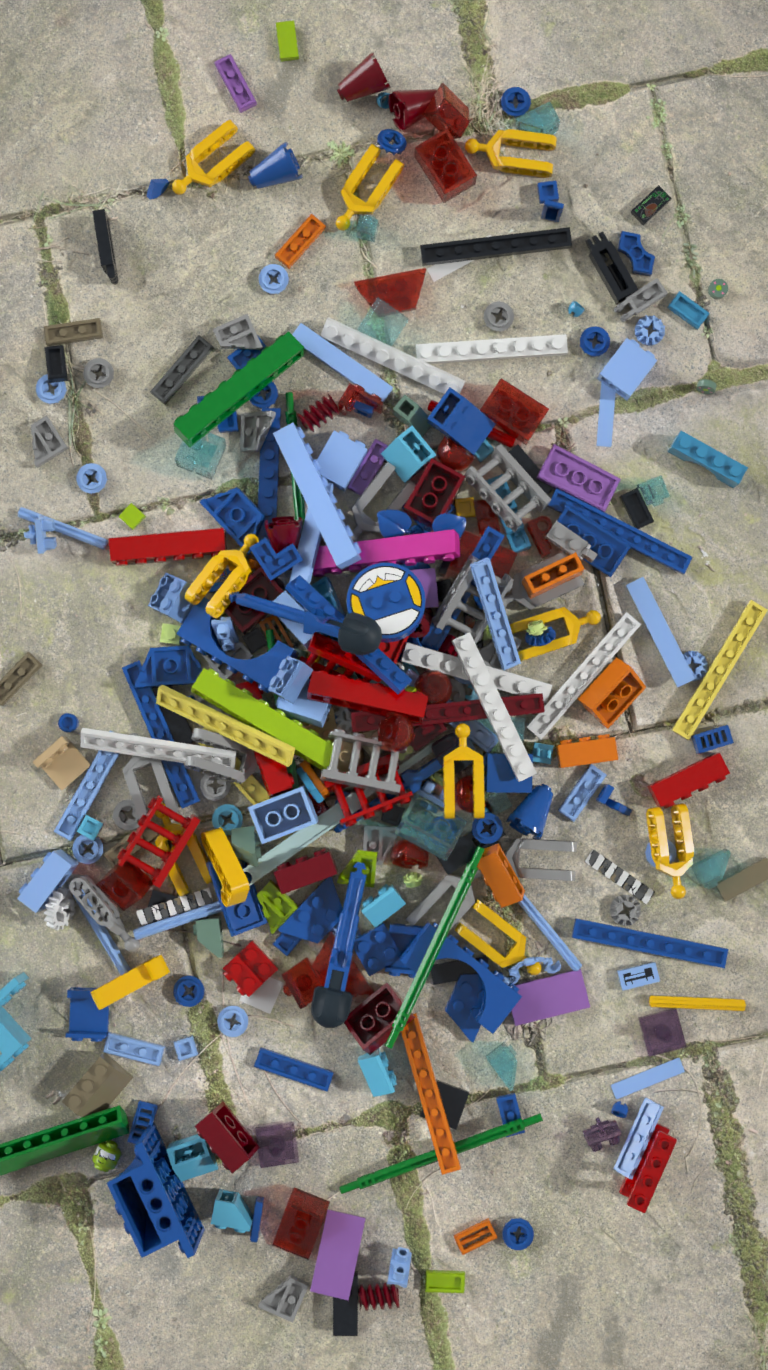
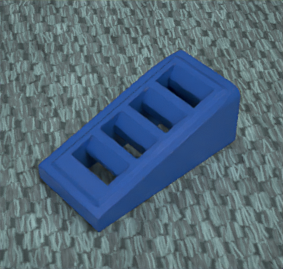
(552, 211)
(697, 741)
(148, 1106)

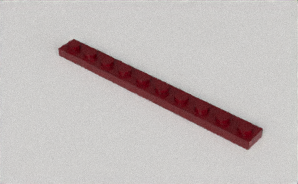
(455, 712)

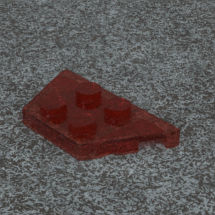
(397, 289)
(356, 982)

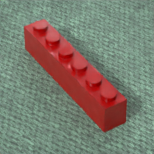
(167, 546)
(365, 696)
(273, 773)

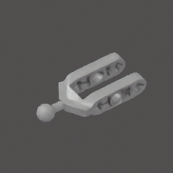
(364, 522)
(520, 595)
(137, 763)
(248, 763)
(513, 857)
(437, 892)
(113, 920)

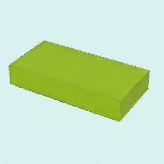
(287, 40)
(445, 1281)

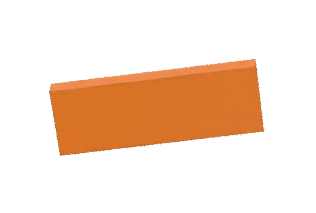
(300, 241)

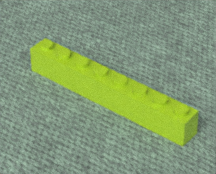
(263, 718)

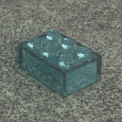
(426, 827)

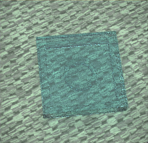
(383, 322)

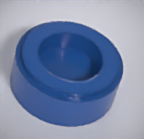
(68, 722)

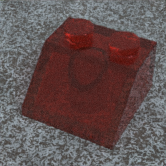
(447, 112)
(125, 885)

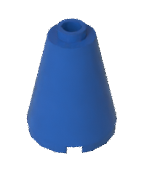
(276, 168)
(532, 812)

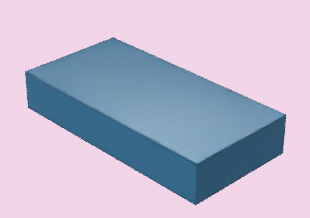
(688, 310)
(309, 785)

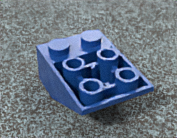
(461, 421)

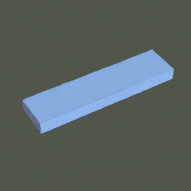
(638, 1138)

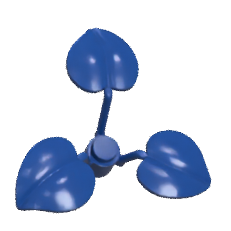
(396, 522)

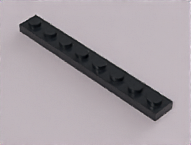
(496, 246)

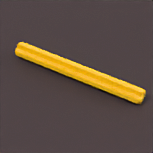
(697, 1003)

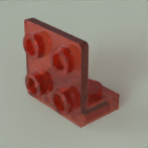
(358, 393)

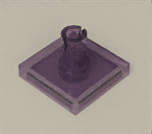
(662, 1032)
(277, 1144)

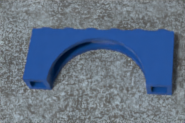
(199, 632)
(497, 995)

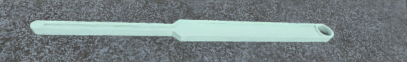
(309, 834)

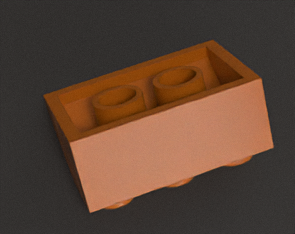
(612, 692)

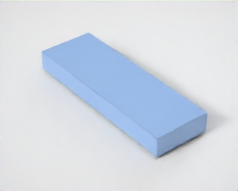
(582, 792)
(134, 1049)

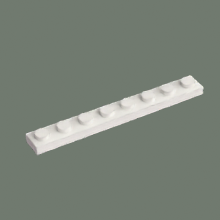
(492, 349)
(390, 357)
(452, 666)
(583, 675)
(494, 707)
(153, 747)

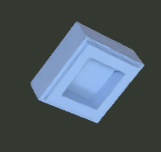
(185, 1048)

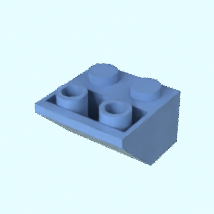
(170, 598)
(290, 679)

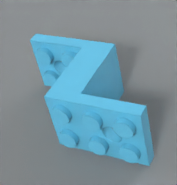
(12, 1036)

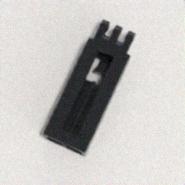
(105, 244)
(614, 276)
(464, 850)
(346, 1312)

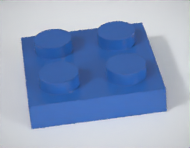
(376, 949)

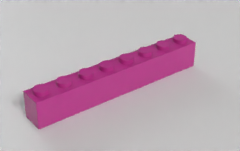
(397, 550)

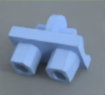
(41, 526)
(225, 633)
(427, 792)
(399, 1267)

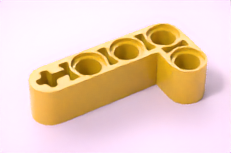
(232, 877)
(130, 982)

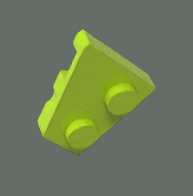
(369, 859)
(276, 906)

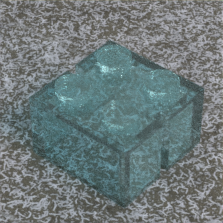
(202, 456)

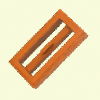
(268, 620)
(315, 779)
(458, 1236)

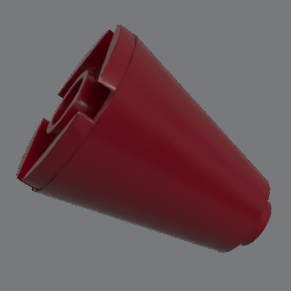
(363, 80)
(409, 106)
(283, 532)

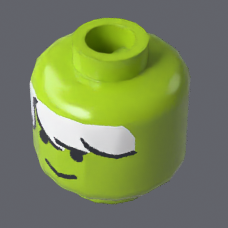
(106, 1156)

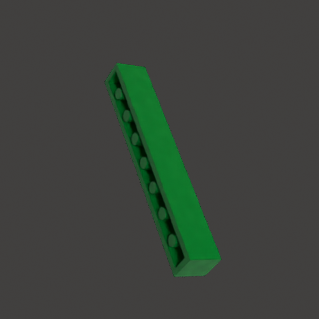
(238, 389)
(63, 1139)

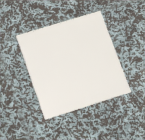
(264, 996)

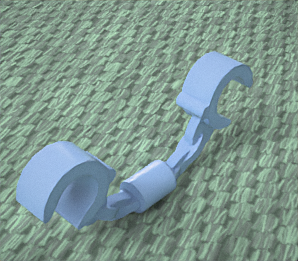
(547, 962)

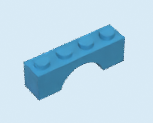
(723, 467)

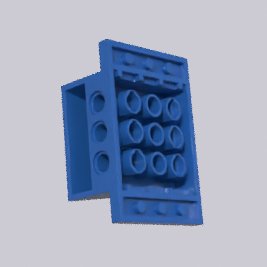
(155, 1200)

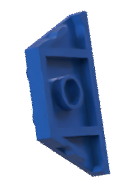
(235, 514)
(169, 667)
(315, 915)
(466, 1003)

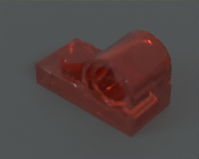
(485, 516)
(543, 546)

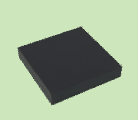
(453, 1102)

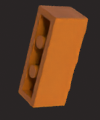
(553, 575)
(586, 751)
(500, 876)

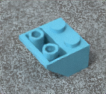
(408, 454)
(382, 905)
(376, 1072)
(191, 1157)
(231, 1212)

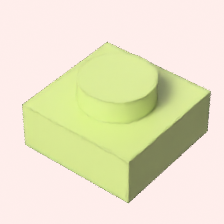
(169, 634)

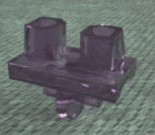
(602, 1132)

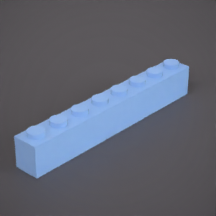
(317, 496)

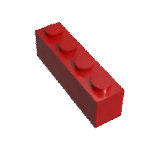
(688, 780)

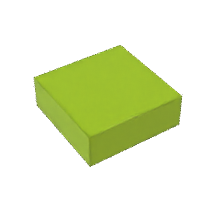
(132, 516)

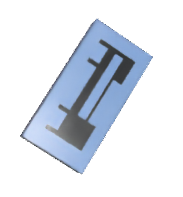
(638, 976)

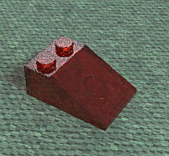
(301, 1223)

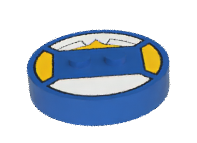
(390, 597)

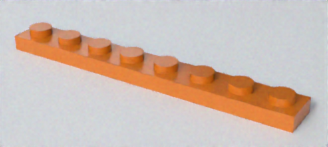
(430, 1097)

